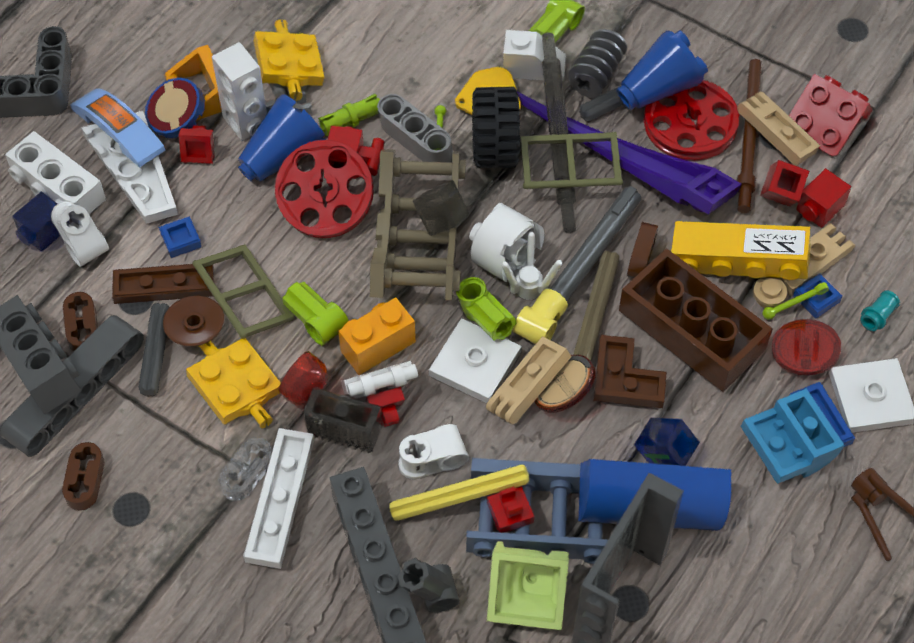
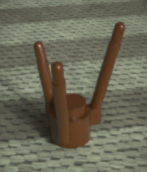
(873, 489)

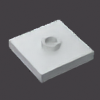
(474, 361)
(872, 395)

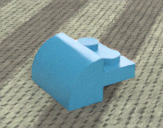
(793, 437)

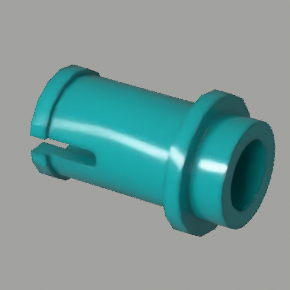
(875, 316)

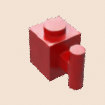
(354, 139)

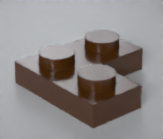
(620, 382)

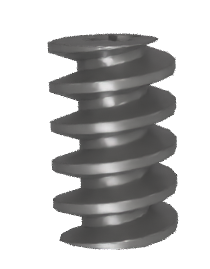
(597, 62)

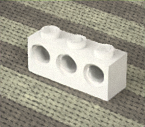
(240, 90)
(53, 173)

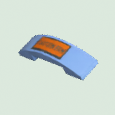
(119, 123)

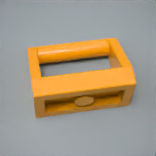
(194, 63)

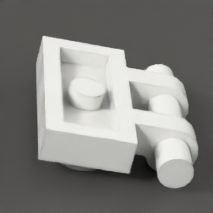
(387, 377)

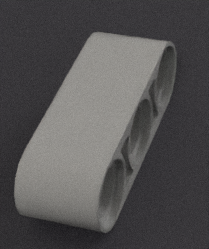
(410, 119)

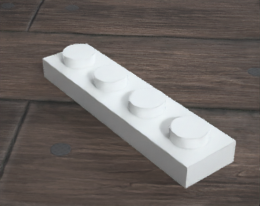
(279, 498)

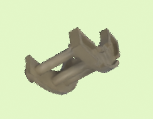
(384, 262)

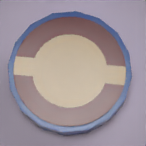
(174, 107)

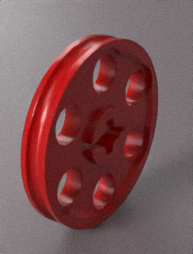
(685, 128)
(312, 180)

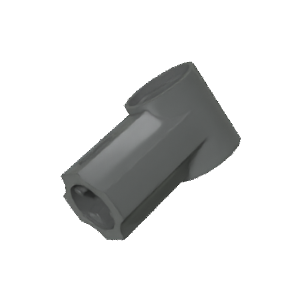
(431, 583)

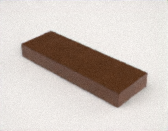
(159, 283)

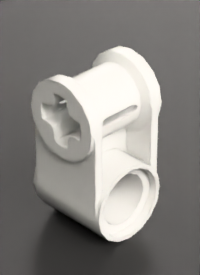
(81, 236)
(433, 451)

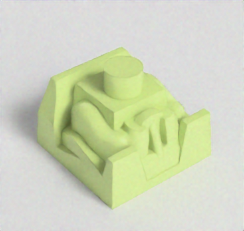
(527, 587)

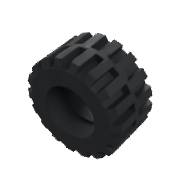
(495, 127)

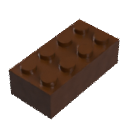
(694, 319)

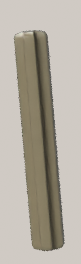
(597, 304)

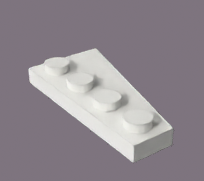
(143, 186)

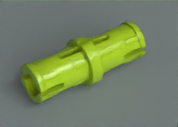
(350, 114)

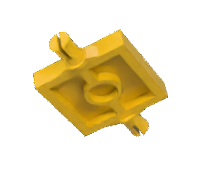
(288, 59)
(234, 381)

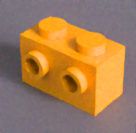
(377, 335)

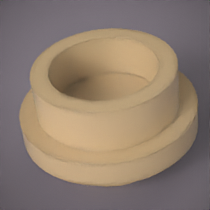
(769, 292)

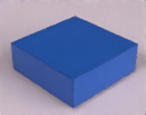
(180, 237)
(818, 304)

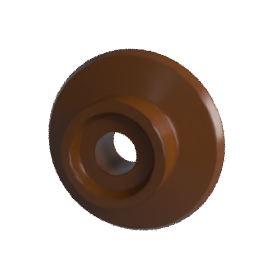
(190, 311)

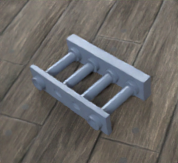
(543, 476)

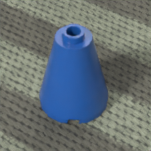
(277, 138)

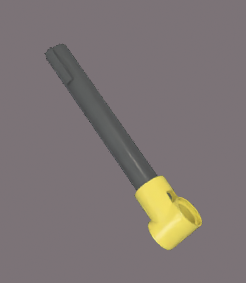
(552, 303)

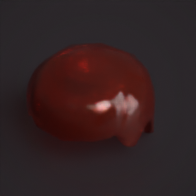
(302, 377)

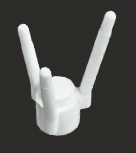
(529, 279)

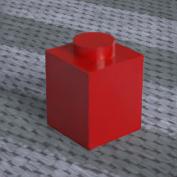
(784, 183)
(823, 198)

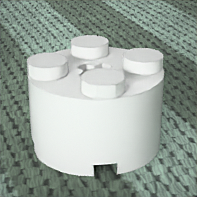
(503, 238)

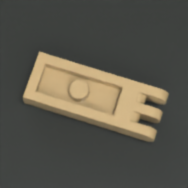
(778, 128)
(823, 255)
(528, 380)

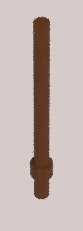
(746, 176)

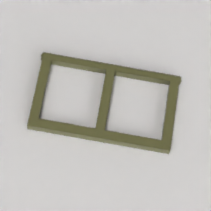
(569, 139)
(263, 283)

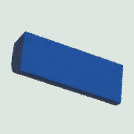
(611, 485)

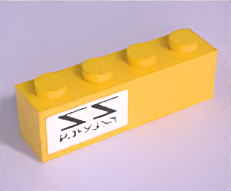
(743, 249)

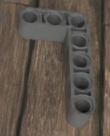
(46, 90)

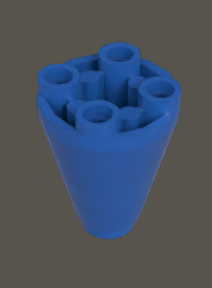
(662, 72)

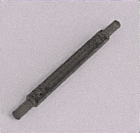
(557, 125)

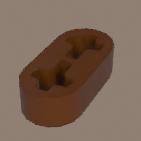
(642, 249)
(74, 323)
(75, 474)

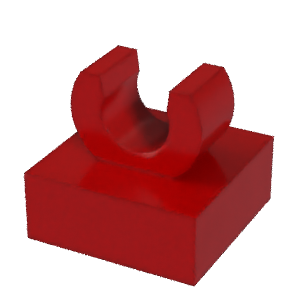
(196, 145)
(389, 401)
(510, 509)

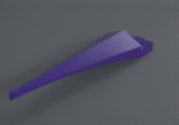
(676, 178)

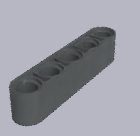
(96, 363)

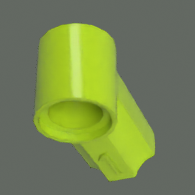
(559, 17)
(484, 308)
(320, 318)

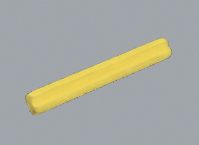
(459, 492)

